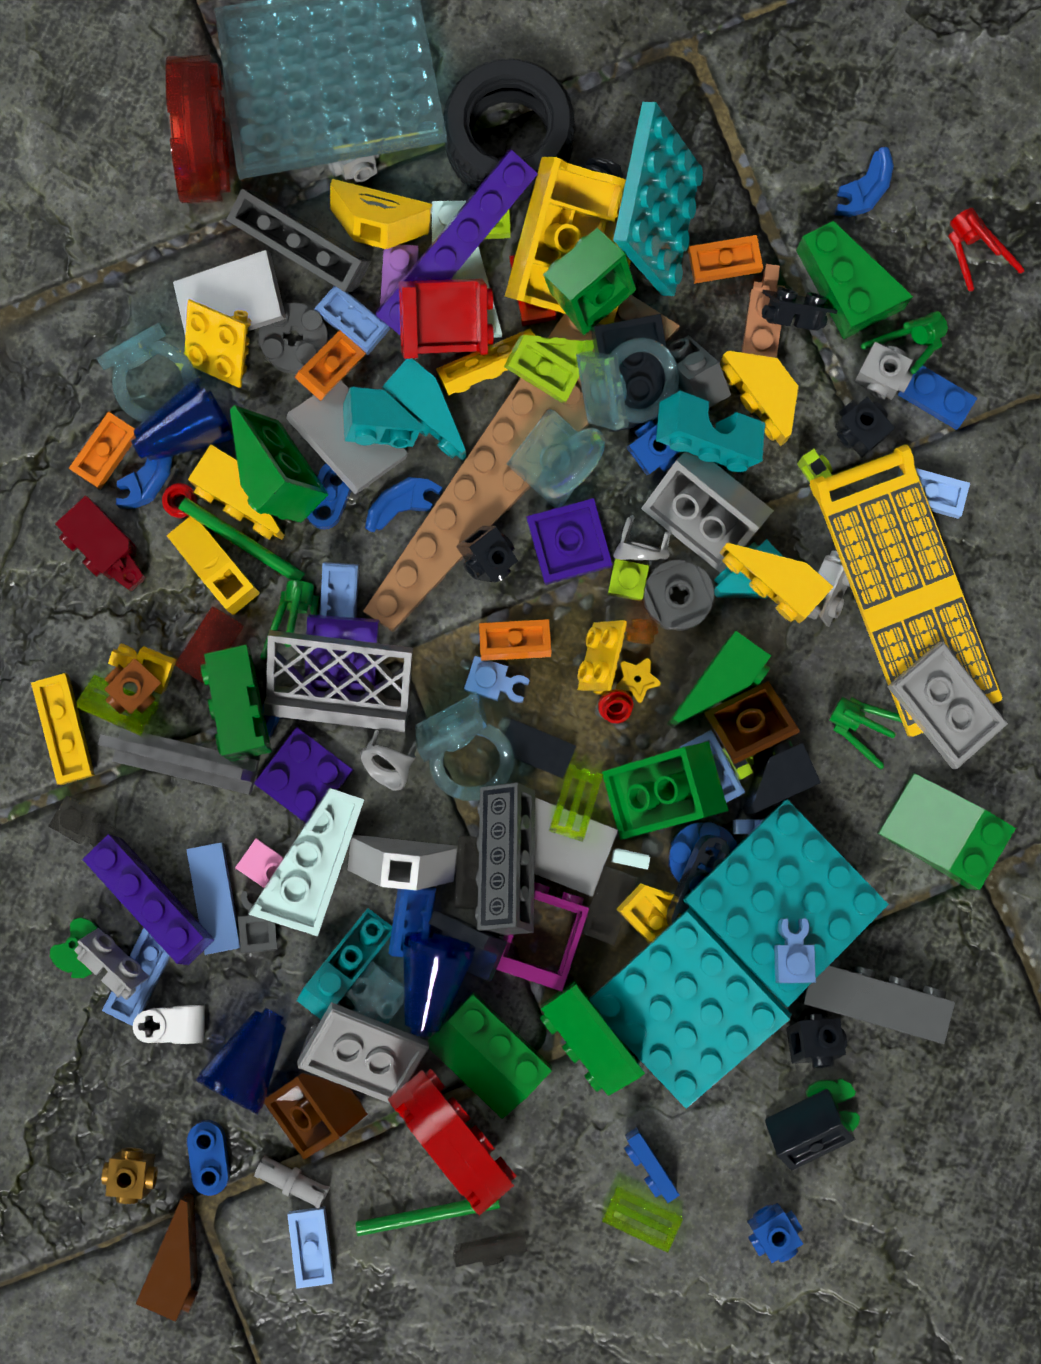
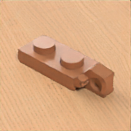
(759, 335)

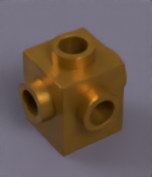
(139, 1167)

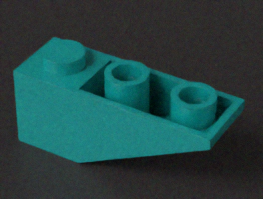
(422, 397)
(345, 963)

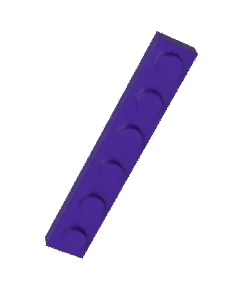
(466, 229)

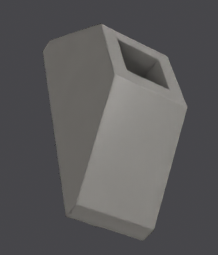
(401, 862)

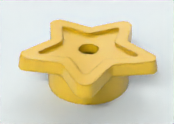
(642, 670)

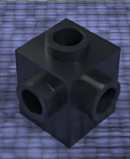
(863, 425)
(488, 554)
(816, 1041)

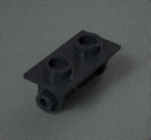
(785, 303)

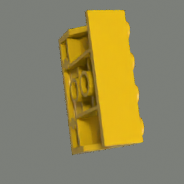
(561, 210)

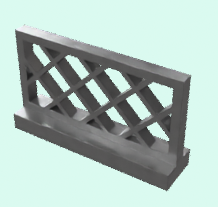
(337, 704)
(182, 760)

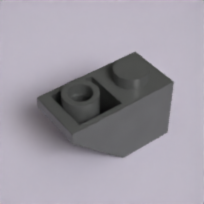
(699, 371)

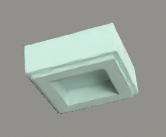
(630, 858)

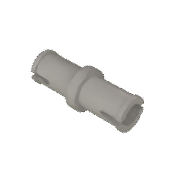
(291, 1181)

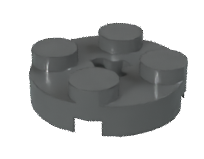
(276, 347)
(696, 604)

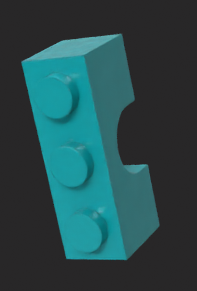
(687, 428)

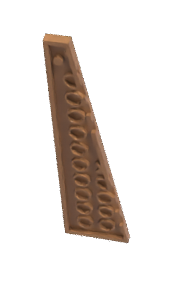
(483, 484)

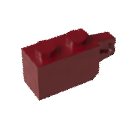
(101, 542)

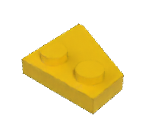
(647, 910)

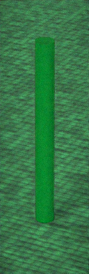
(241, 540)
(417, 1217)

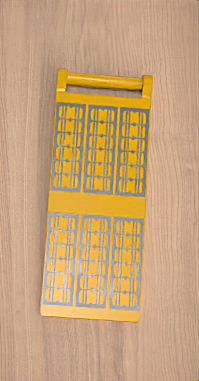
(901, 572)

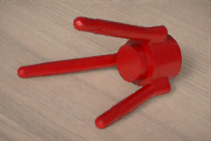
(971, 228)

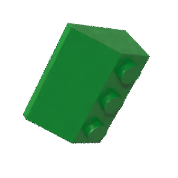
(590, 1040)
(489, 1055)

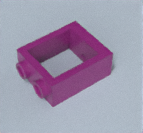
(539, 974)

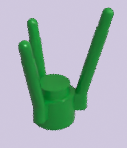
(924, 331)
(297, 599)
(849, 715)

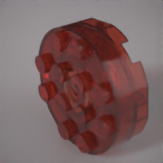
(197, 128)

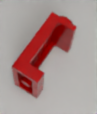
(444, 316)

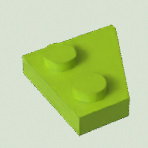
(548, 363)

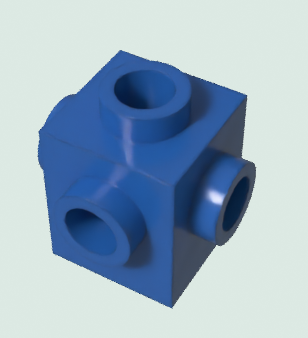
(646, 455)
(772, 1220)

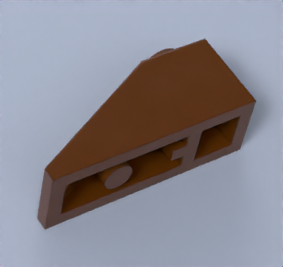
(174, 1270)

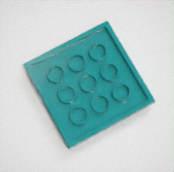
(658, 200)
(785, 874)
(689, 1008)

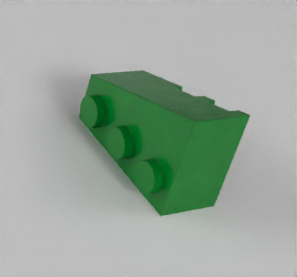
(850, 280)
(236, 703)

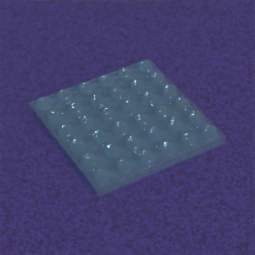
(326, 81)

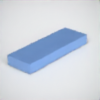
(214, 896)
(153, 961)

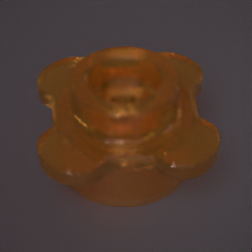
(641, 631)

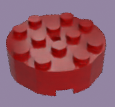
(455, 1148)

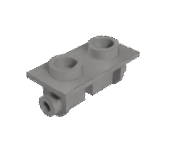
(833, 602)
(100, 952)

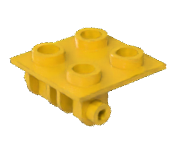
(217, 342)
(601, 658)

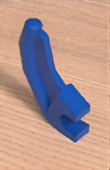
(870, 188)
(145, 483)
(399, 498)

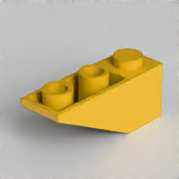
(219, 479)
(213, 565)
(786, 581)

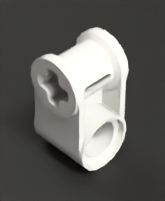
(177, 1025)

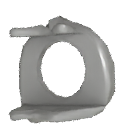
(640, 551)
(392, 779)

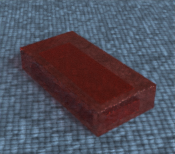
(214, 634)

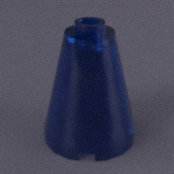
(182, 424)
(432, 979)
(246, 1061)

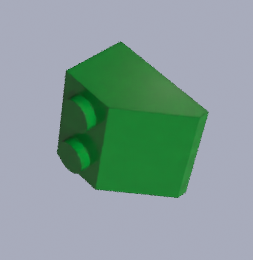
(590, 280)

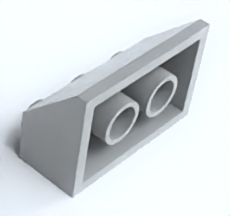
(706, 508)

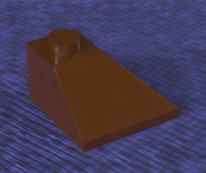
(751, 722)
(314, 1112)

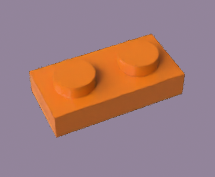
(725, 259)
(330, 365)
(103, 450)
(515, 640)

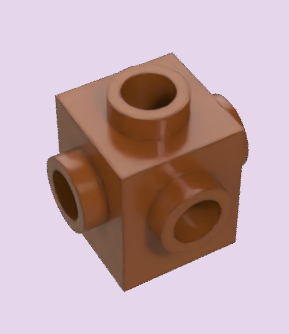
(136, 674)

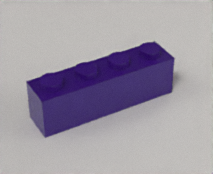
(148, 900)

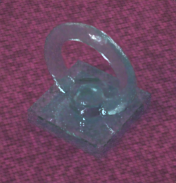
(135, 352)
(606, 390)
(557, 457)
(453, 730)

